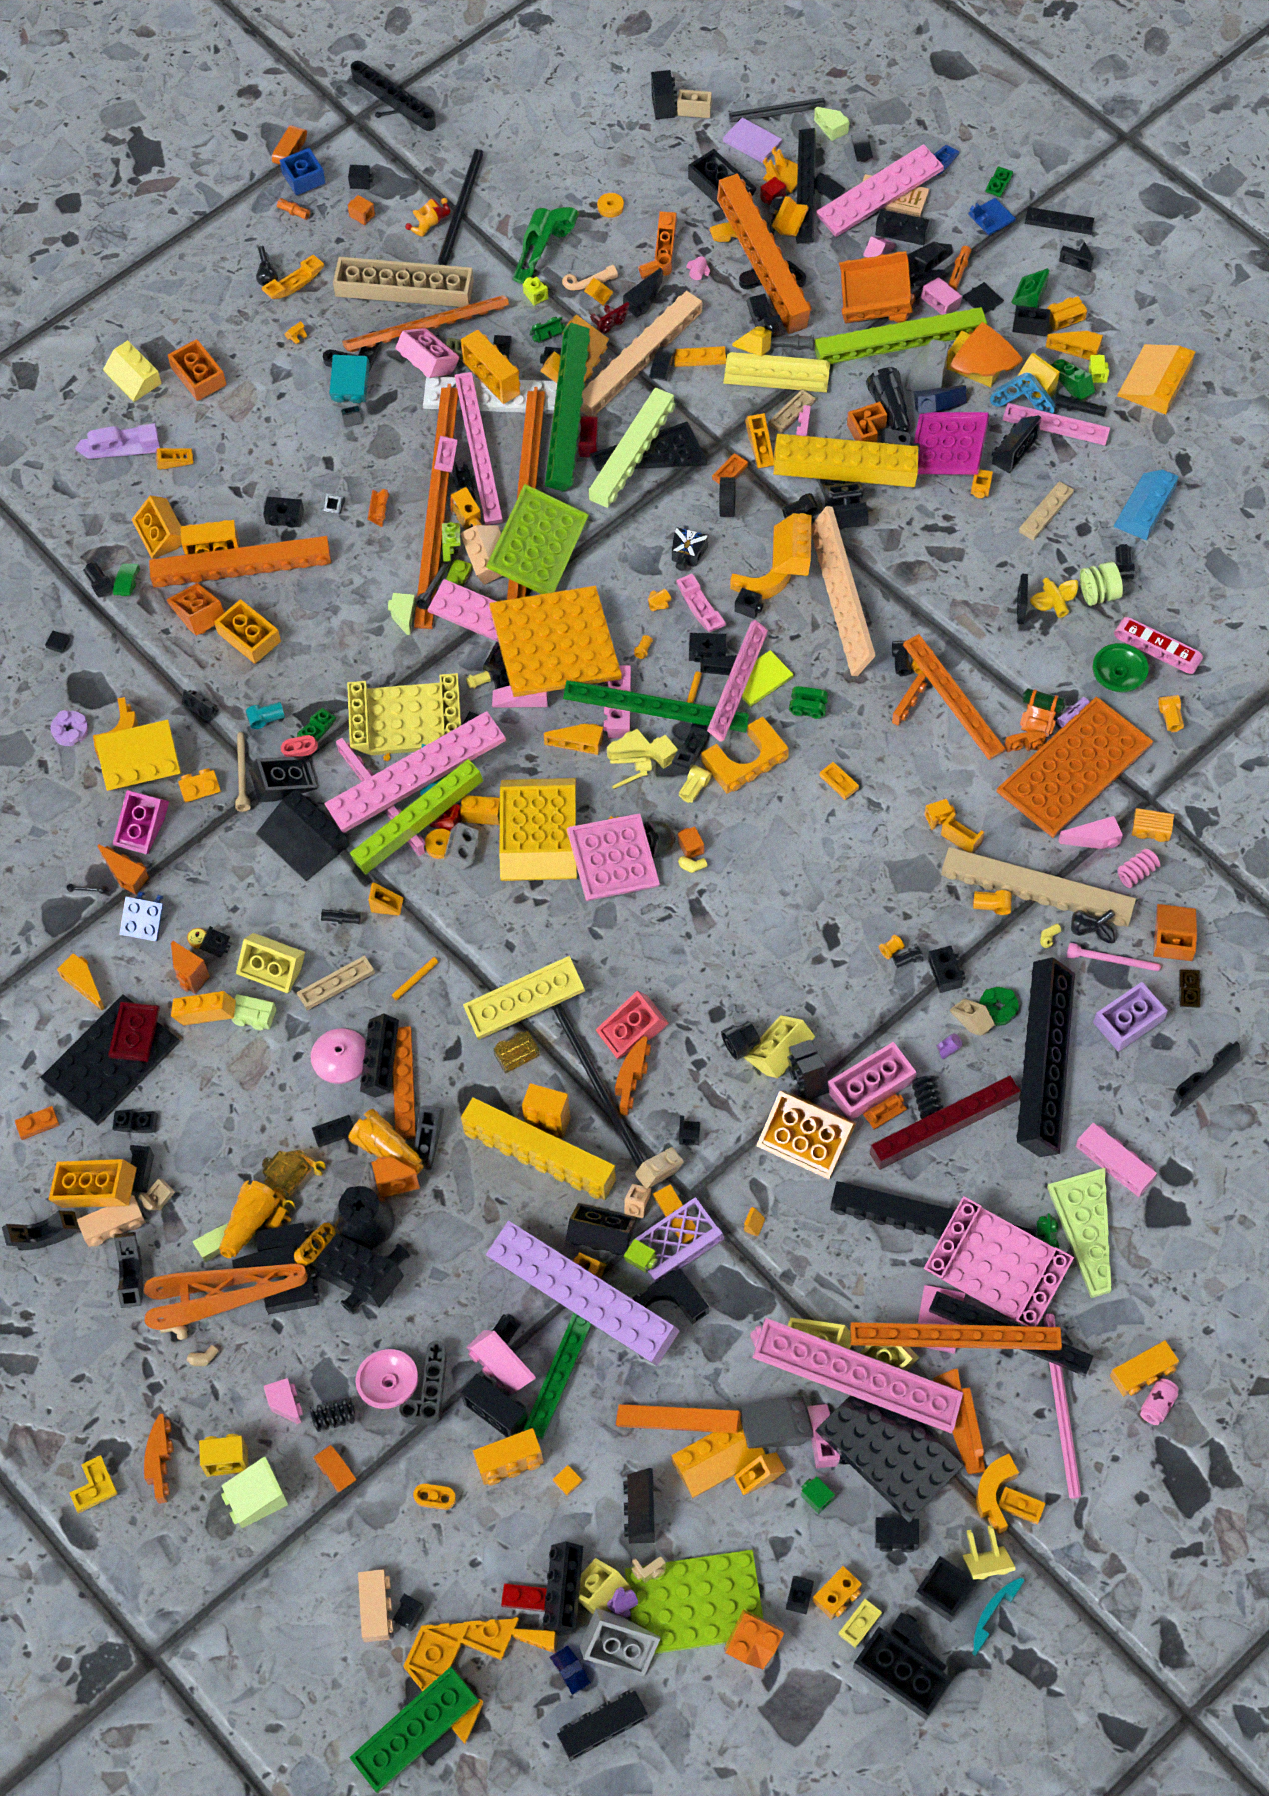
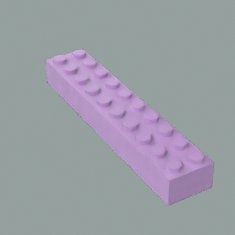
(583, 1293)

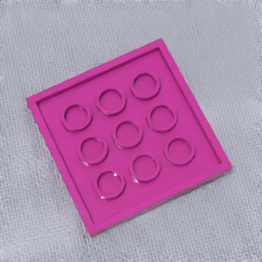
(951, 442)

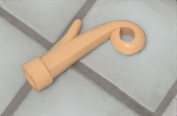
(608, 274)

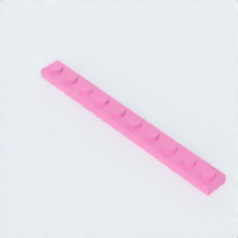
(478, 449)

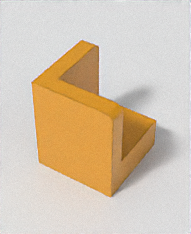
(598, 291)

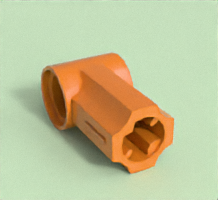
(663, 261)

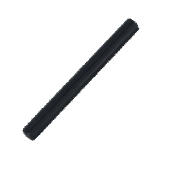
(777, 109)

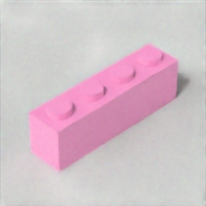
(1116, 1159)

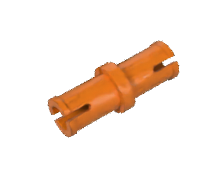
(293, 208)

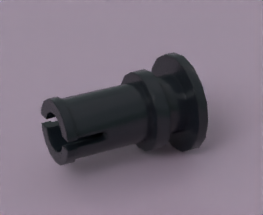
(911, 955)

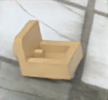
(157, 1195)
(653, 1570)

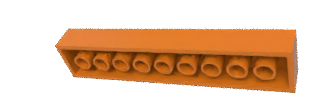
(763, 253)

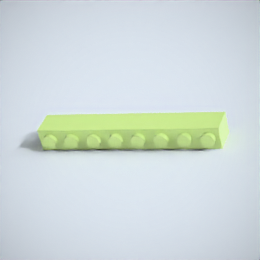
(631, 448)

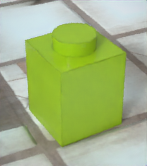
(641, 1256)

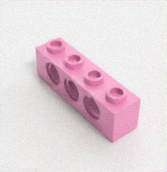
(618, 727)

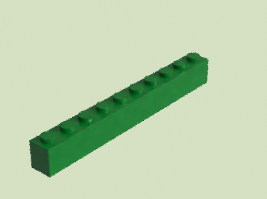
(567, 407)

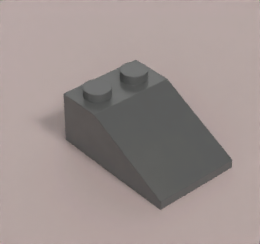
(776, 1423)

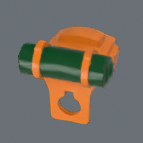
(1040, 711)

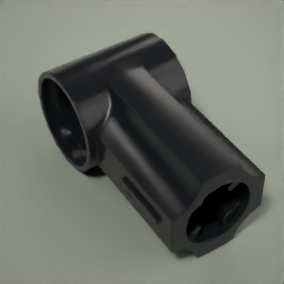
(806, 505)
(1124, 561)
(100, 583)
(902, 658)

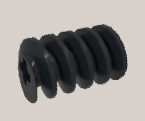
(926, 1095)
(333, 1415)

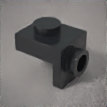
(799, 1595)

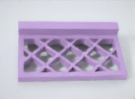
(690, 1251)

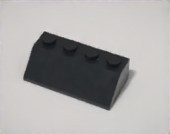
(711, 168)

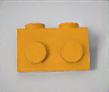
(199, 785)

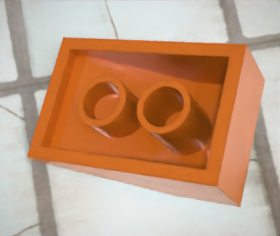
(196, 608)

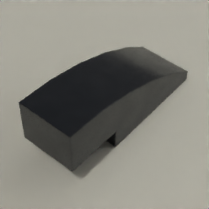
(269, 1257)

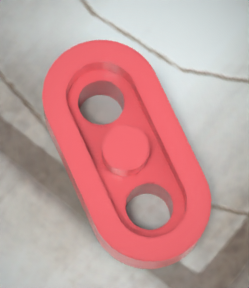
(302, 746)

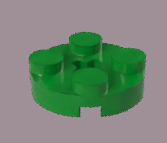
(1006, 998)

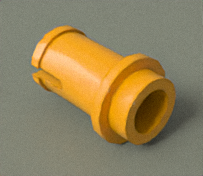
(641, 651)

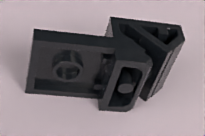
(845, 500)

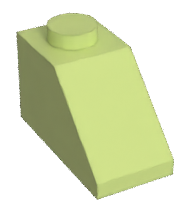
(832, 122)
(403, 610)

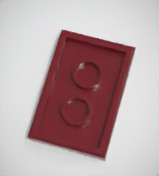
(134, 1031)

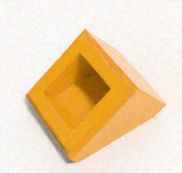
(754, 1222)

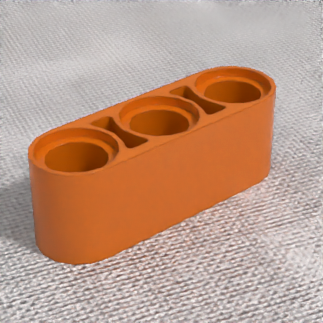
(290, 143)

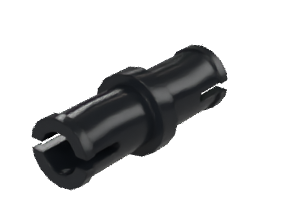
(340, 916)

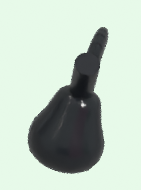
(773, 210)
(266, 271)
(1084, 923)

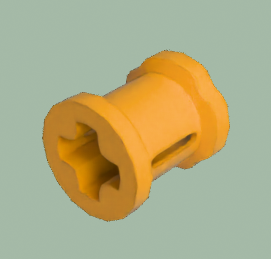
(891, 946)

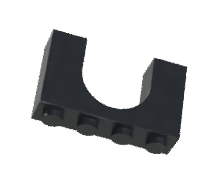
(678, 1290)
(297, 1297)

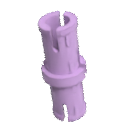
(1072, 711)

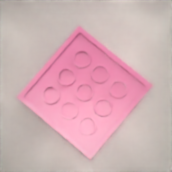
(613, 857)

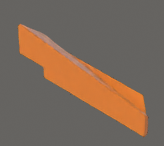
(966, 1426)

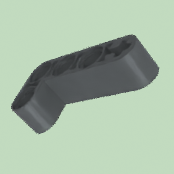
(429, 1383)

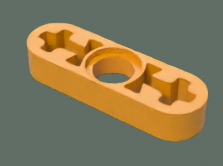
(307, 1244)

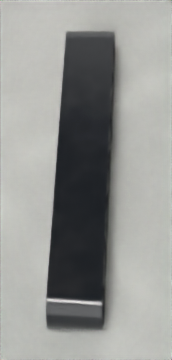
(393, 95)

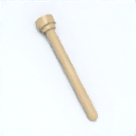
(242, 802)

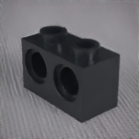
(943, 969)

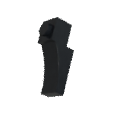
(907, 1629)

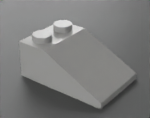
(618, 1643)

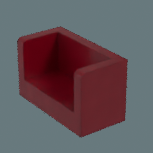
(588, 436)

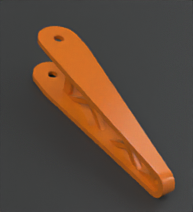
(216, 1300)

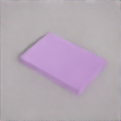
(752, 140)

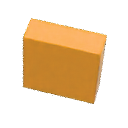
(567, 1480)

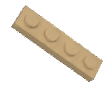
(1046, 510)
(335, 982)

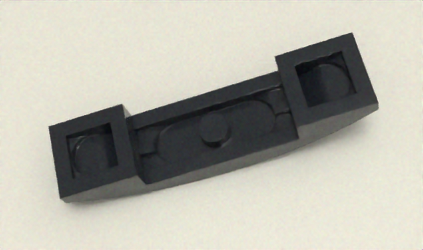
(692, 747)

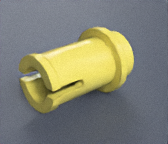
(478, 679)

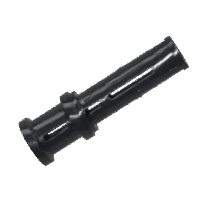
(1071, 403)

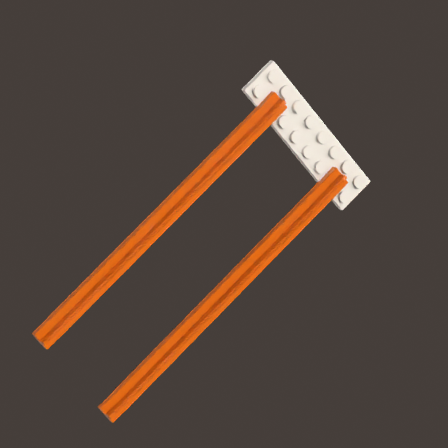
(442, 394)

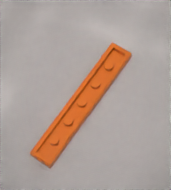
(678, 1418)

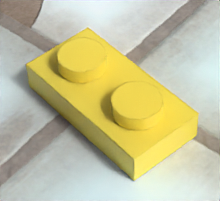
(860, 1623)

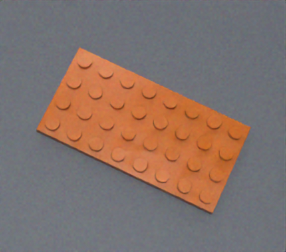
(1074, 767)

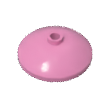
(338, 1066)
(384, 1368)

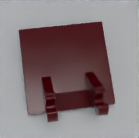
(612, 317)

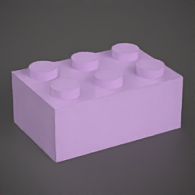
(1130, 1016)

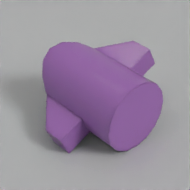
(949, 1045)
(622, 1602)

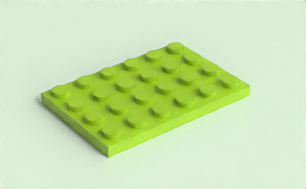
(537, 541)
(696, 1600)

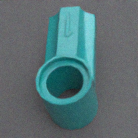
(259, 716)

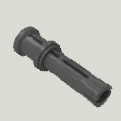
(793, 341)

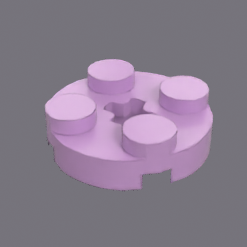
(66, 719)

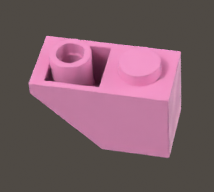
(282, 1400)

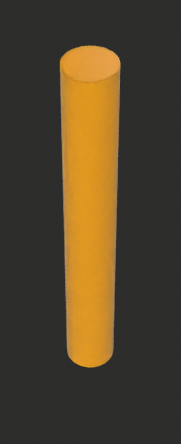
(694, 687)
(415, 978)

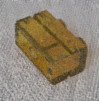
(516, 1051)

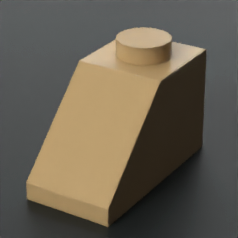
(973, 1016)

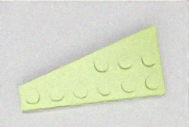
(1084, 1217)

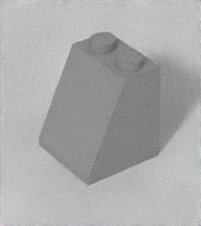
(929, 367)

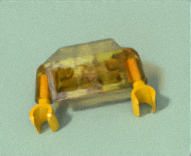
(287, 1171)

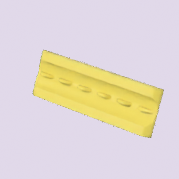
(777, 372)

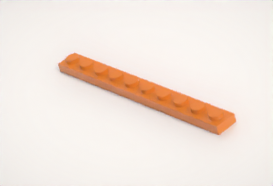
(432, 322)
(955, 1336)

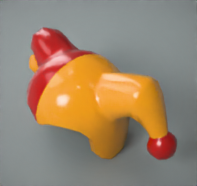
(429, 216)

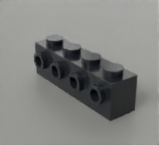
(379, 1055)
(563, 1588)
(602, 1725)

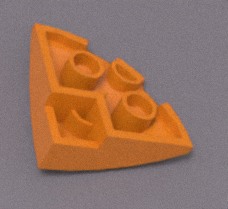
(985, 353)

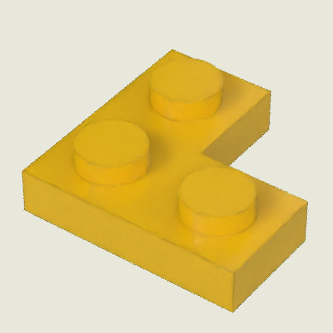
(97, 1490)

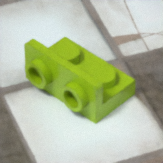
(450, 538)

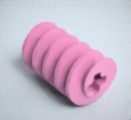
(1138, 867)

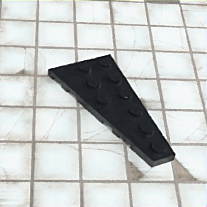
(671, 448)

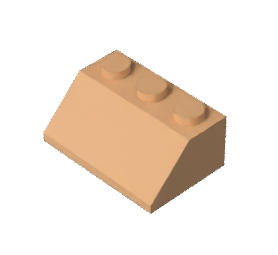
(480, 543)

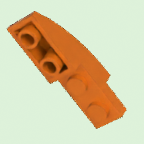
(631, 1071)
(158, 1450)

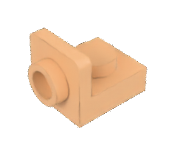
(636, 1200)

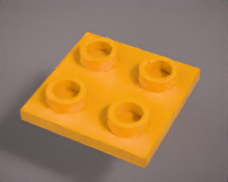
(783, 169)

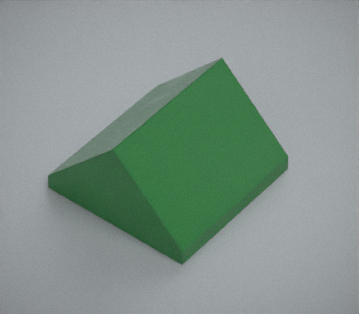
(1031, 289)

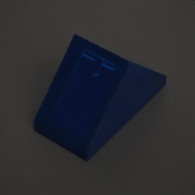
(570, 1670)

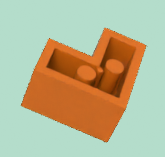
(866, 421)

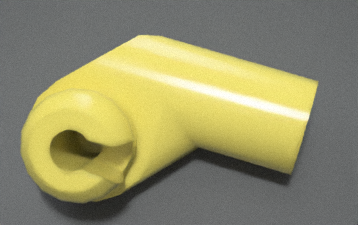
(690, 865)
(1047, 935)

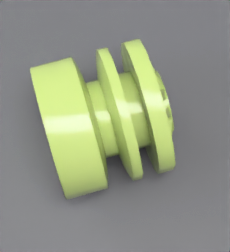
(1101, 583)

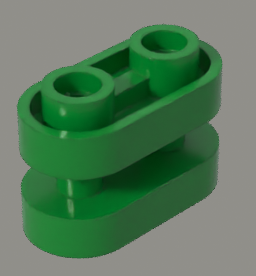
(808, 702)

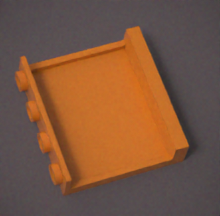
(876, 287)

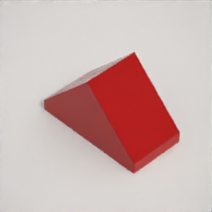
(448, 818)

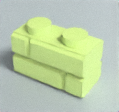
(253, 1012)

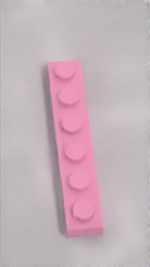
(1059, 424)

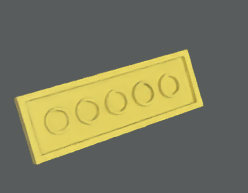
(523, 997)

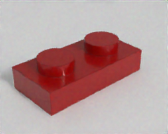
(523, 1597)

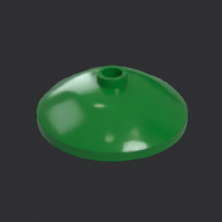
(1123, 660)

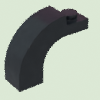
(761, 313)
(41, 1234)
(130, 1270)

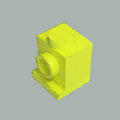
(532, 288)
(1098, 368)

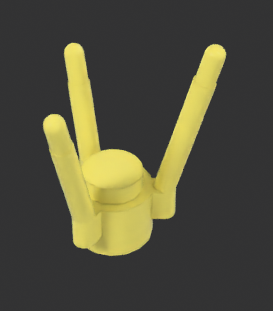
(641, 764)

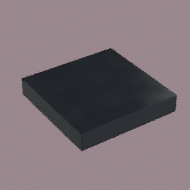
(1022, 598)

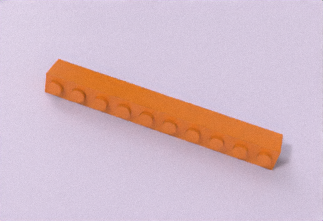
(239, 561)

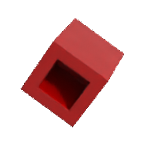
(772, 189)

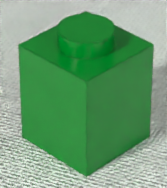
(817, 1494)

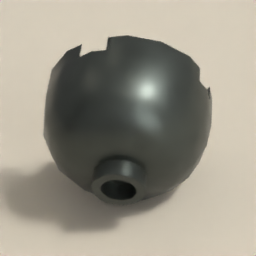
(659, 838)

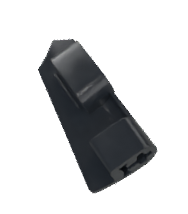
(928, 257)
(1222, 1061)

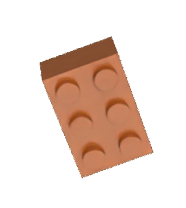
(197, 370)

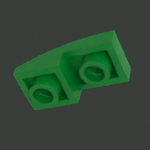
(999, 182)
(125, 579)
(318, 725)

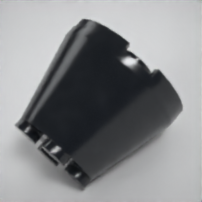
(363, 1217)

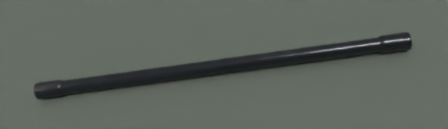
(598, 1085)

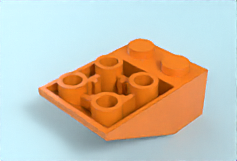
(1175, 932)

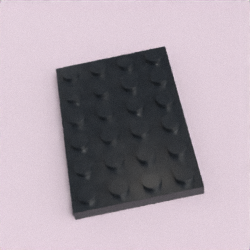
(95, 1081)
(890, 1453)

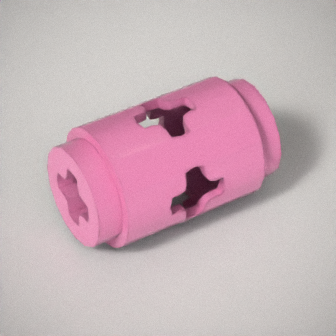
(1159, 1401)

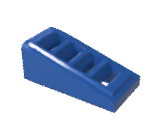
(944, 158)

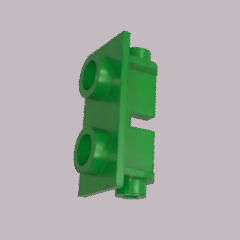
(541, 330)
(1048, 1228)

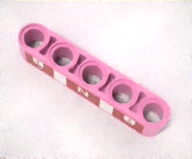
(1158, 645)

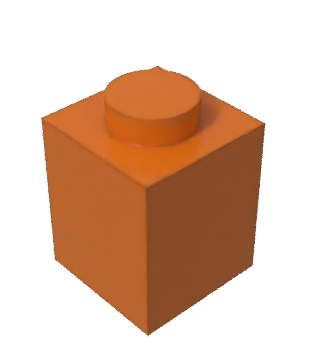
(361, 210)
(690, 842)

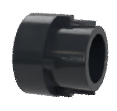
(740, 1039)

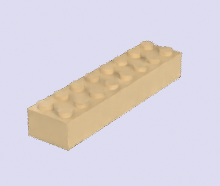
(403, 282)

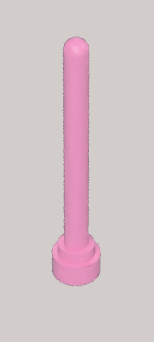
(1076, 951)

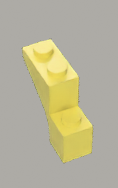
(635, 745)

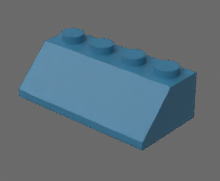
(1147, 503)

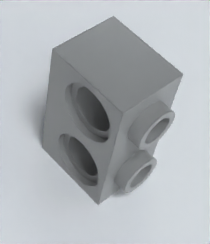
(457, 845)

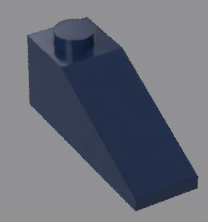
(939, 398)

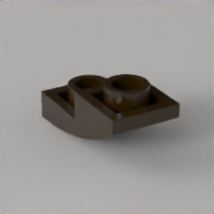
(1189, 988)

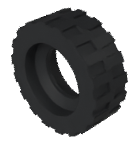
(727, 496)

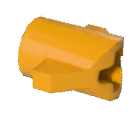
(659, 600)

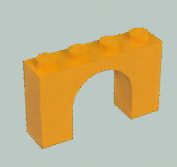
(595, 348)
(732, 774)

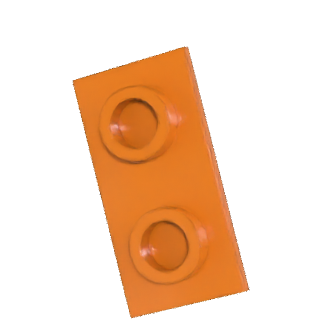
(378, 506)
(885, 1111)

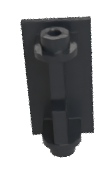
(195, 703)
(506, 1327)

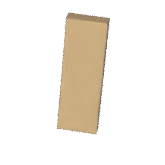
(791, 410)

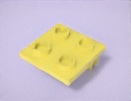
(989, 1562)

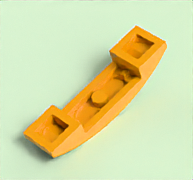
(295, 281)

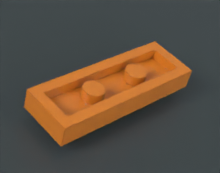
(909, 699)

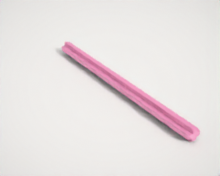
(1064, 1422)

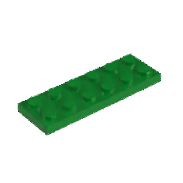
(414, 1729)

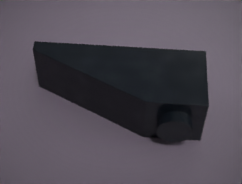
(643, 294)
(428, 1134)

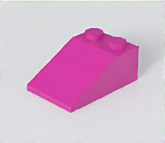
(139, 821)

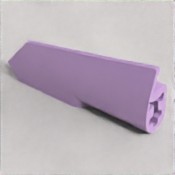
(117, 442)

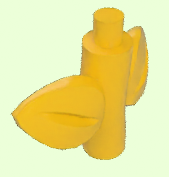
(1055, 596)

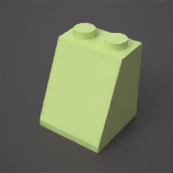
(253, 1494)

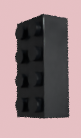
(358, 1270)
(902, 1673)

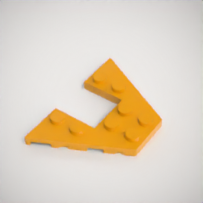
(439, 1645)

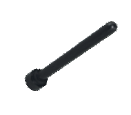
(424, 600)

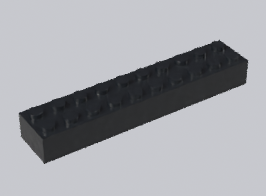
(1046, 1058)

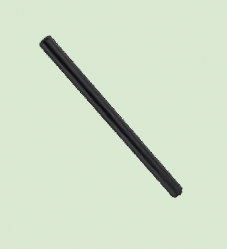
(460, 207)

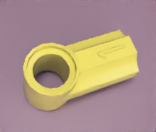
(695, 781)

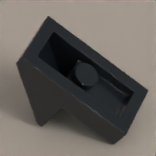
(1080, 259)

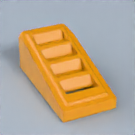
(164, 461)
(540, 1638)

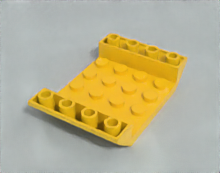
(535, 829)

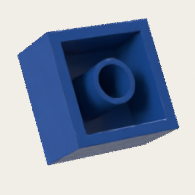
(302, 171)

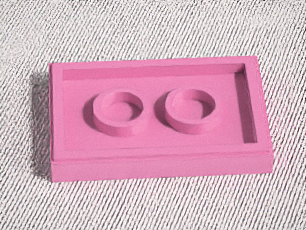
(926, 1317)

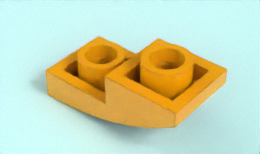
(722, 232)

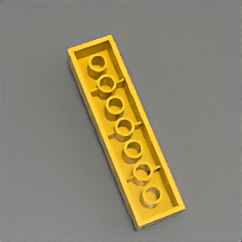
(845, 460)
(538, 1149)

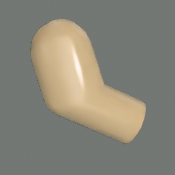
(181, 1331)
(202, 1359)

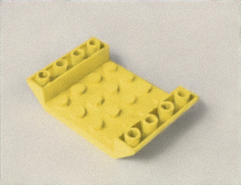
(402, 716)

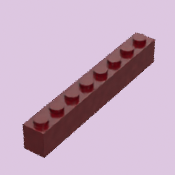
(945, 1122)

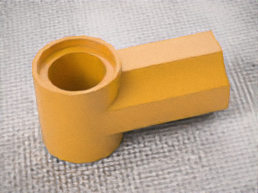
(1170, 708)
(998, 902)

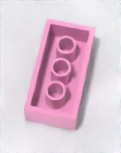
(871, 1081)

